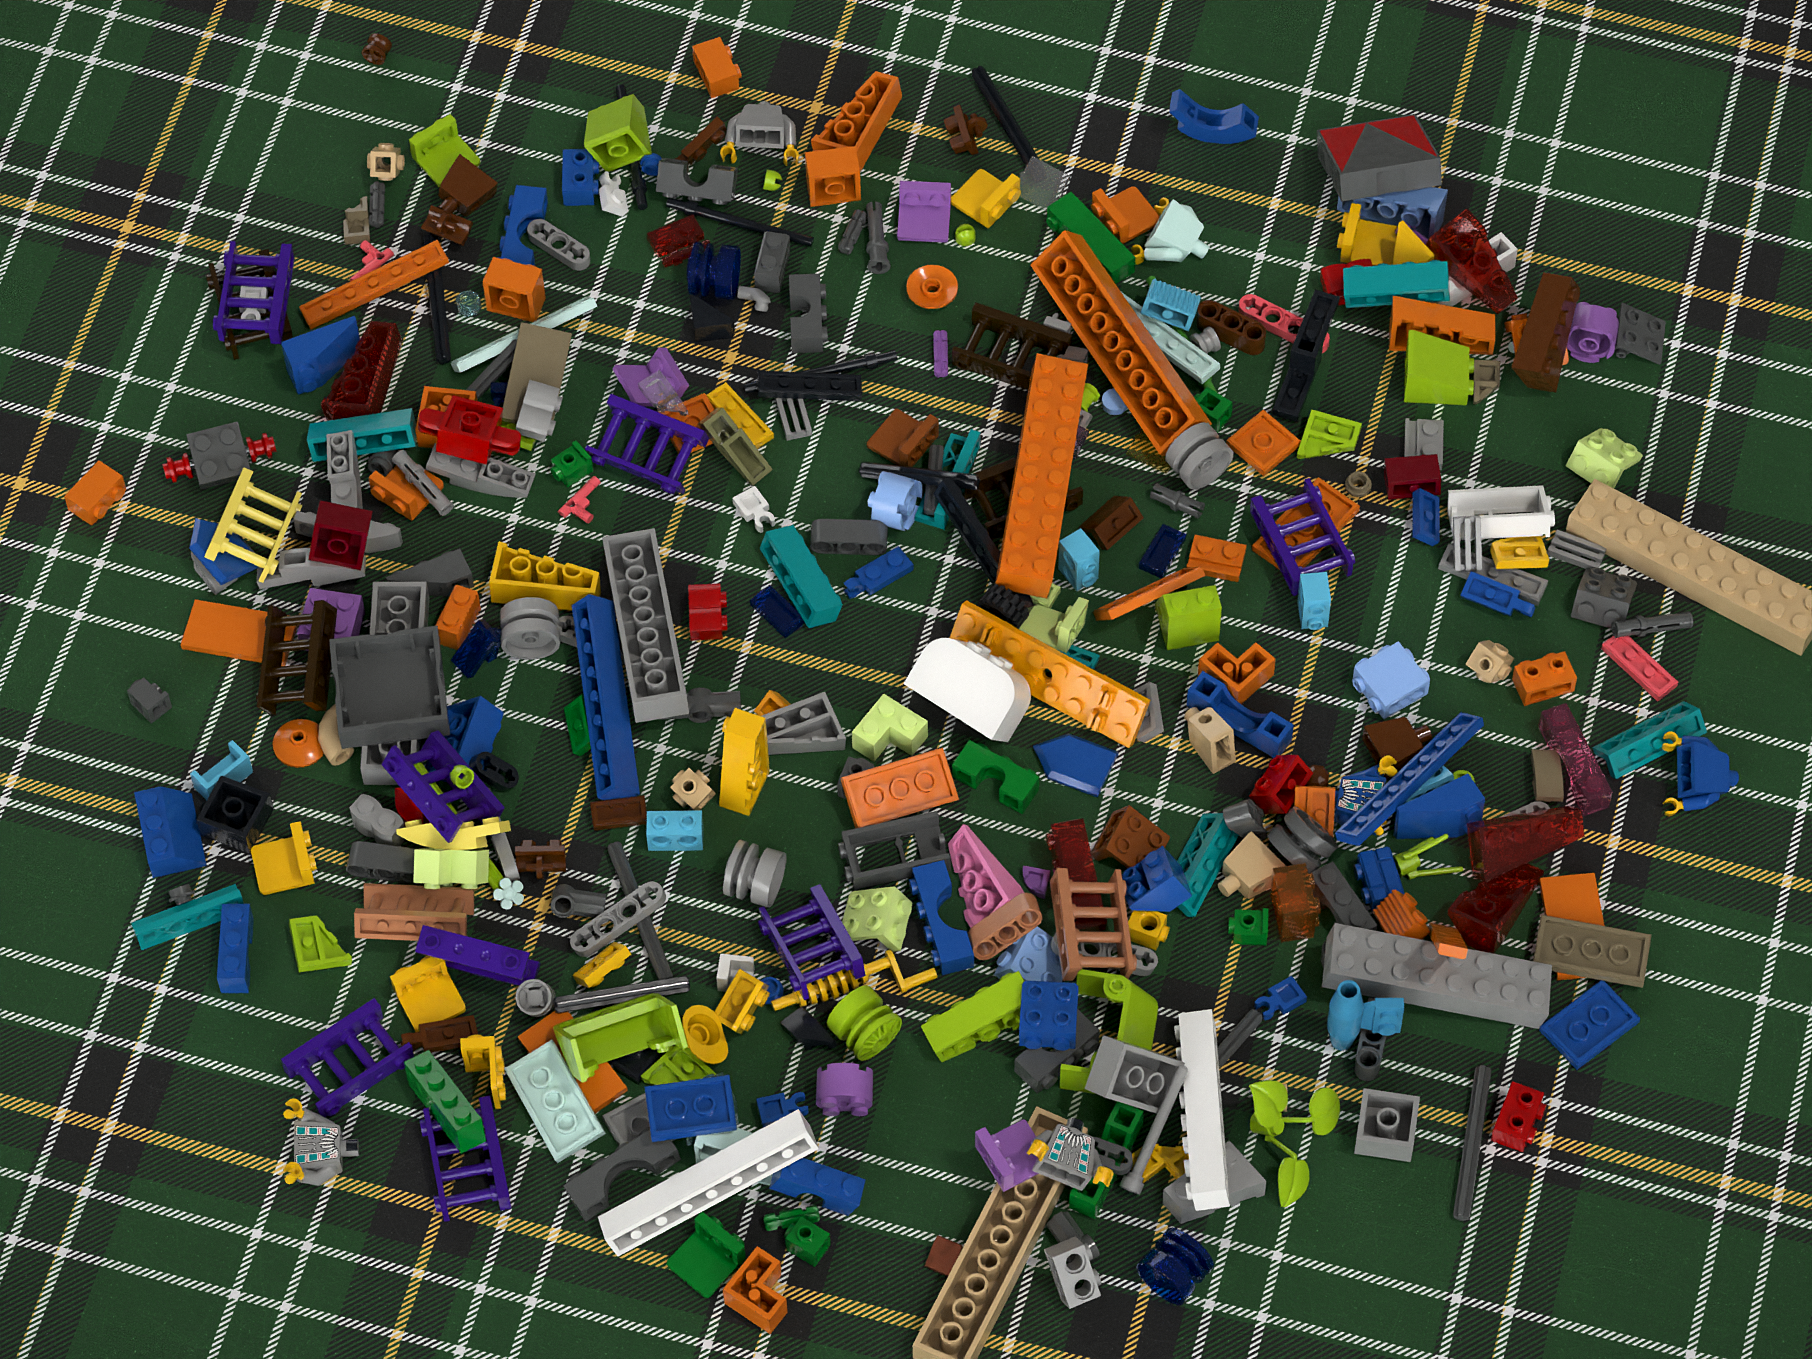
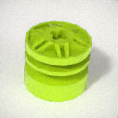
(864, 1022)

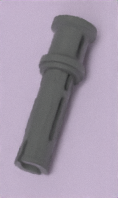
(877, 246)

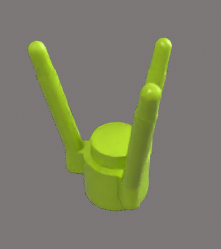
(1409, 861)

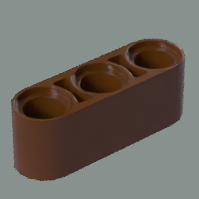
(1243, 327)

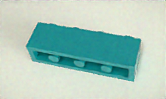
(1409, 280)
(371, 432)
(801, 576)

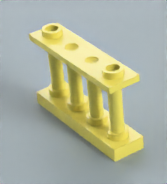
(229, 525)

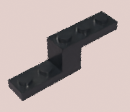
(1306, 355)

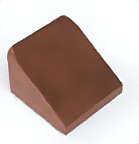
(943, 1255)

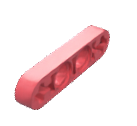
(1278, 328)

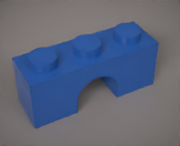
(234, 941)
(838, 1189)

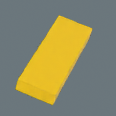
(741, 414)

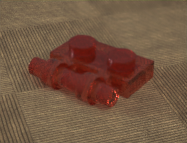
(674, 237)

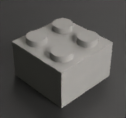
(1387, 1125)

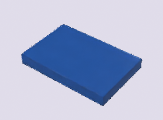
(1589, 1024)
(690, 1108)

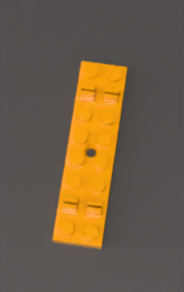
(1073, 686)

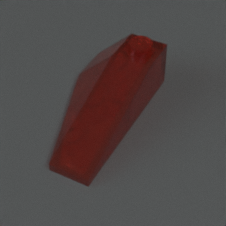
(1473, 261)
(1493, 907)

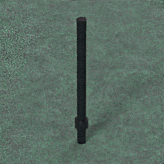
(638, 184)
(693, 208)
(869, 360)

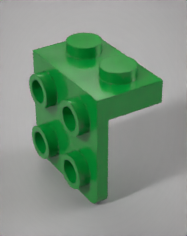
(708, 1256)

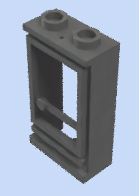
(928, 840)

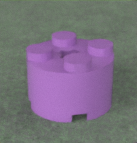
(1592, 332)
(844, 1089)

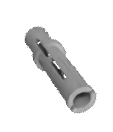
(422, 482)

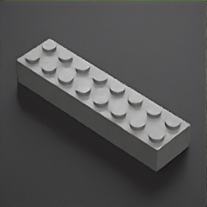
(393, 609)
(645, 625)
(1412, 969)

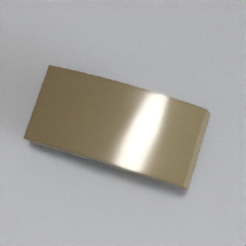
(1547, 775)

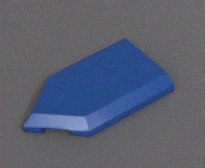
(225, 566)
(1076, 762)

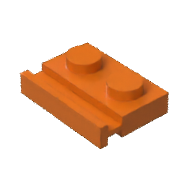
(1217, 557)
(1318, 803)

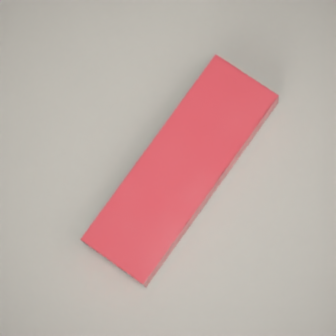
(1640, 666)

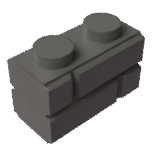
(772, 262)

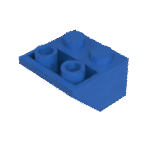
(1156, 883)

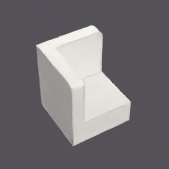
(729, 967)

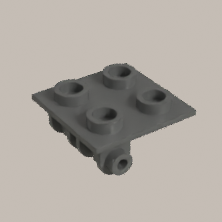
(1639, 334)

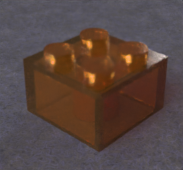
(1294, 902)

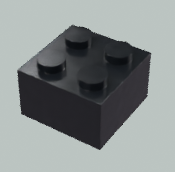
(235, 814)

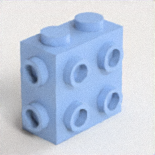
(1390, 679)

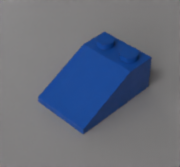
(320, 354)
(1441, 811)

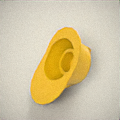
(704, 1034)

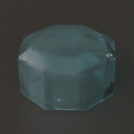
(468, 303)

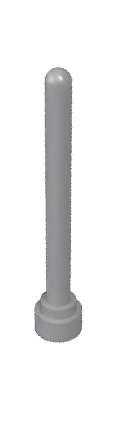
(1134, 1179)

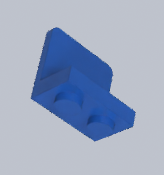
(1048, 1015)

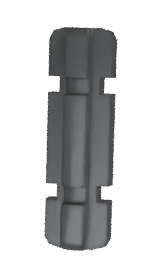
(377, 204)
(852, 232)

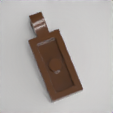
(697, 148)
(441, 1034)

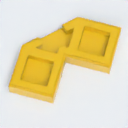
(1164, 1157)

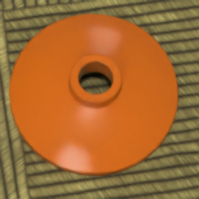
(928, 279)
(297, 753)

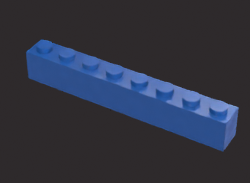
(605, 698)

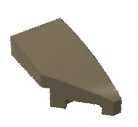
(357, 223)
(1486, 379)

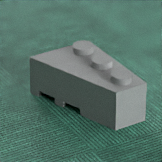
(804, 727)

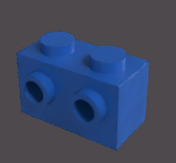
(579, 177)

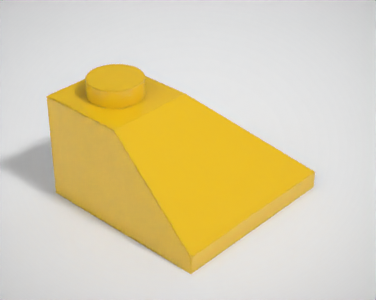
(1410, 247)

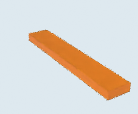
(374, 284)
(1447, 941)

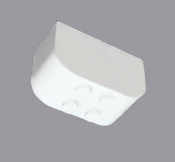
(972, 686)

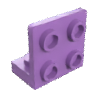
(924, 211)
(631, 375)
(1007, 1154)

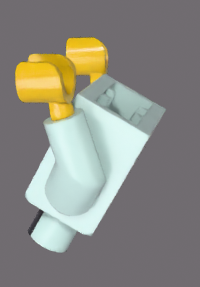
(1173, 235)

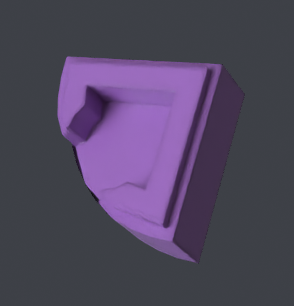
(1036, 880)

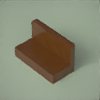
(1112, 521)

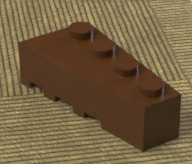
(1547, 333)

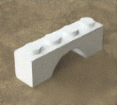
(1506, 257)

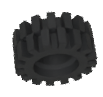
(1004, 605)

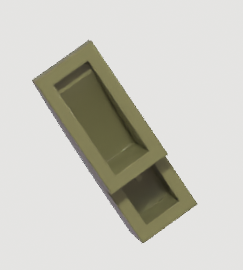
(735, 446)

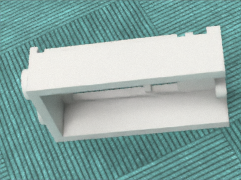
(1503, 500)

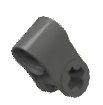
(1244, 818)

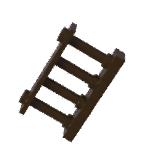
(214, 283)
(1007, 327)
(999, 477)
(318, 664)

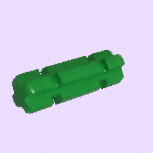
(791, 1216)

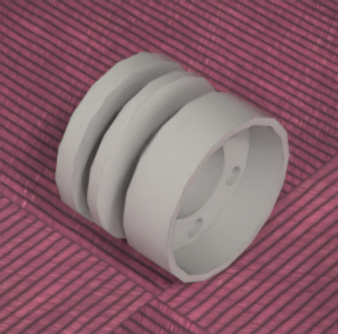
(760, 875)

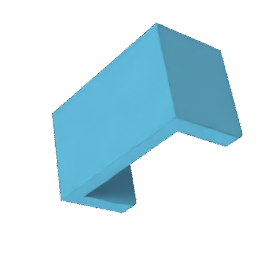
(233, 766)

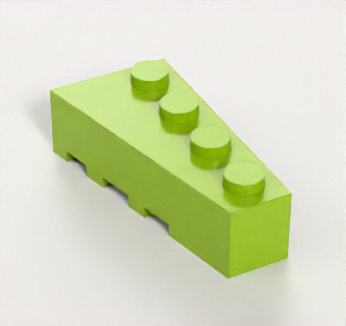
(976, 1018)

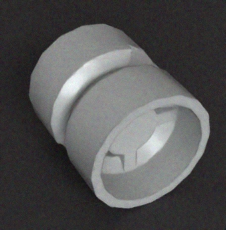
(535, 998)

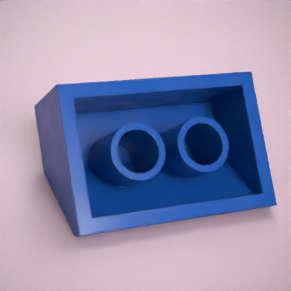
(472, 728)
(169, 830)

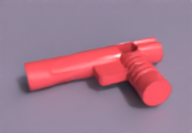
(370, 260)
(580, 501)

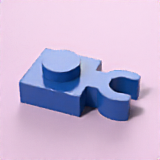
(1283, 996)
(776, 1107)

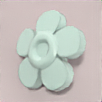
(508, 893)

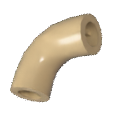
(329, 739)

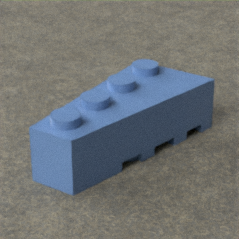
(1418, 208)

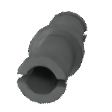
(1177, 500)

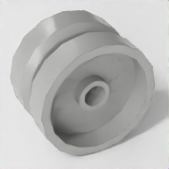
(1199, 455)
(529, 628)

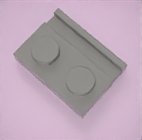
(1424, 438)

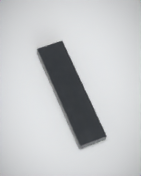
(809, 385)

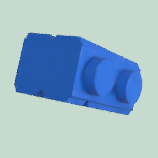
(1378, 875)

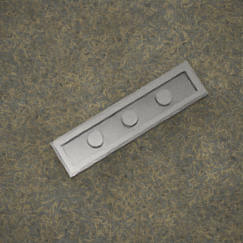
(1531, 586)

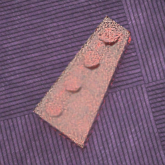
(366, 375)
(1517, 839)
(1072, 851)

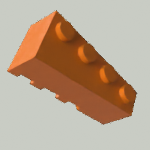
(863, 118)
(1449, 323)

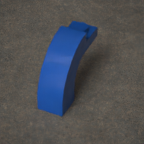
(1212, 125)

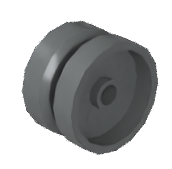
(1302, 839)

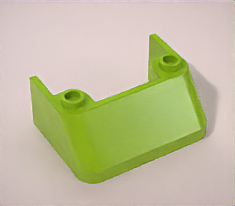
(1136, 1020)
(619, 1031)

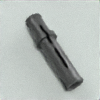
(1642, 625)

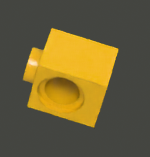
(1145, 937)

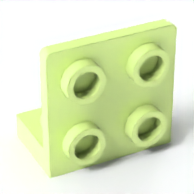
(1054, 627)

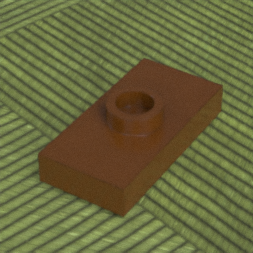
(618, 813)

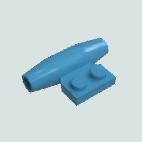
(1349, 1014)

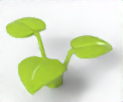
(1269, 1101)

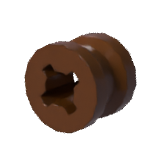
(376, 49)

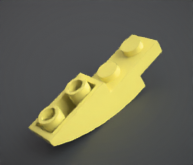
(466, 838)

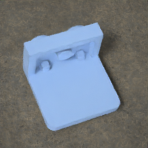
(1032, 958)

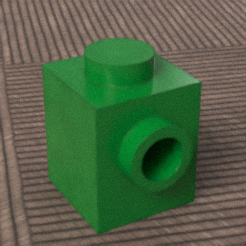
(807, 1241)

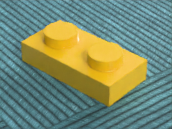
(607, 960)

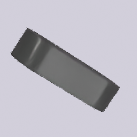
(1113, 1150)

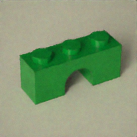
(979, 763)

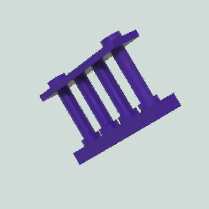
(275, 304)
(645, 418)
(1286, 555)
(443, 757)
(828, 923)
(477, 956)
(345, 1032)
(491, 1166)

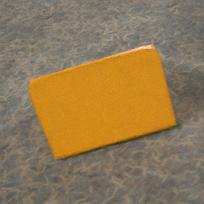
(771, 702)

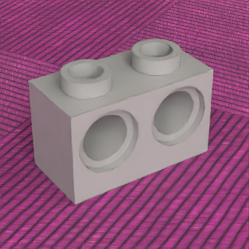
(1069, 1274)

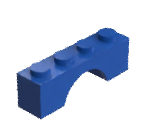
(525, 206)
(1264, 731)
(951, 946)

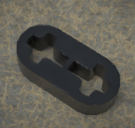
(495, 767)

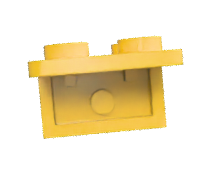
(986, 197)
(1366, 239)
(284, 862)
(427, 992)
(741, 1001)
(482, 1054)

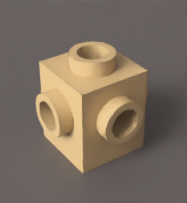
(379, 168)
(1490, 661)
(698, 796)

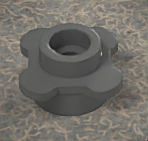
(181, 894)

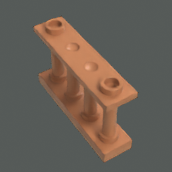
(402, 910)
(1069, 936)

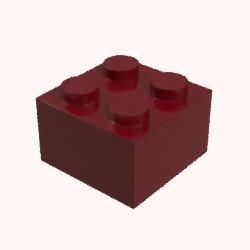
(340, 535)

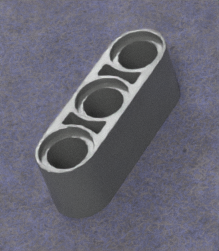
(848, 537)
(381, 862)

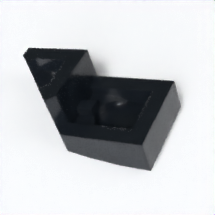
(807, 1030)

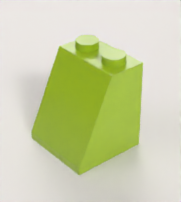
(617, 133)
(1437, 371)
(1189, 617)

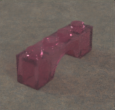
(1586, 777)

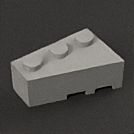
(1243, 1184)

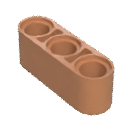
(1005, 926)

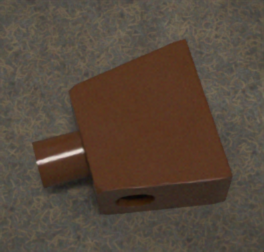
(465, 188)
(1395, 739)

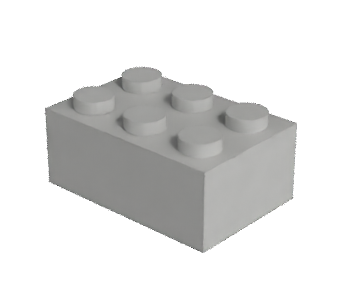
(1131, 1074)

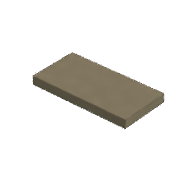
(537, 357)
(1592, 950)

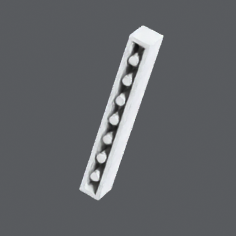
(1203, 1111)
(708, 1182)

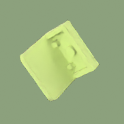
(1602, 457)
(879, 915)

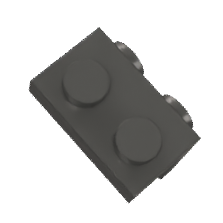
(1603, 597)

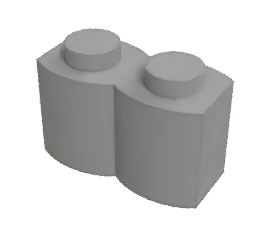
(537, 410)
(375, 821)

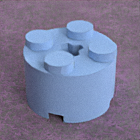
(895, 500)

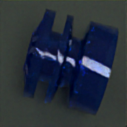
(710, 270)
(1175, 1266)

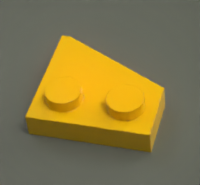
(1519, 553)

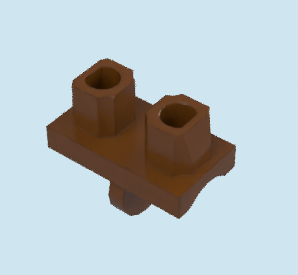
(967, 128)
(447, 225)
(540, 858)

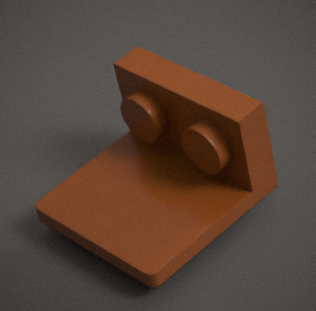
(904, 438)
(1128, 837)

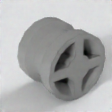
(1206, 341)

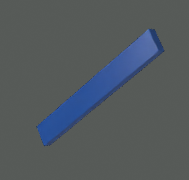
(1409, 779)

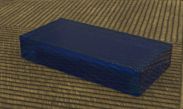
(1162, 551)
(777, 611)
(475, 648)

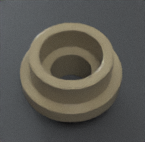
(1361, 479)

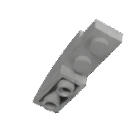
(343, 469)
(493, 479)
(380, 536)
(296, 567)

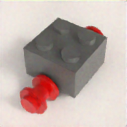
(218, 455)

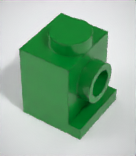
(1215, 407)
(571, 464)
(1249, 927)

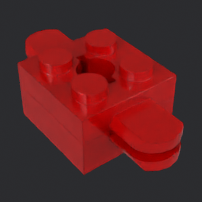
(469, 430)

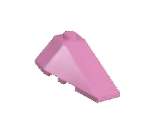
(982, 877)

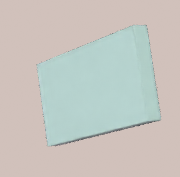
(555, 1101)

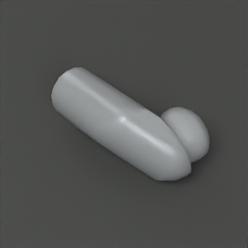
(754, 294)

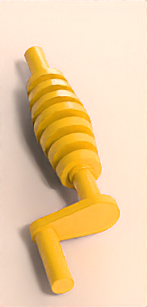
(841, 979)

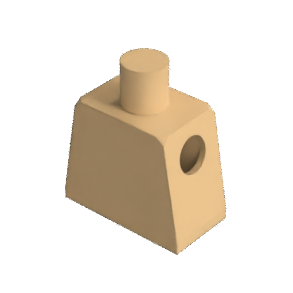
(1211, 738)
(1249, 868)

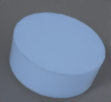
(1113, 403)

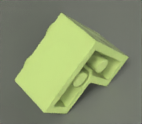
(887, 724)
(444, 867)

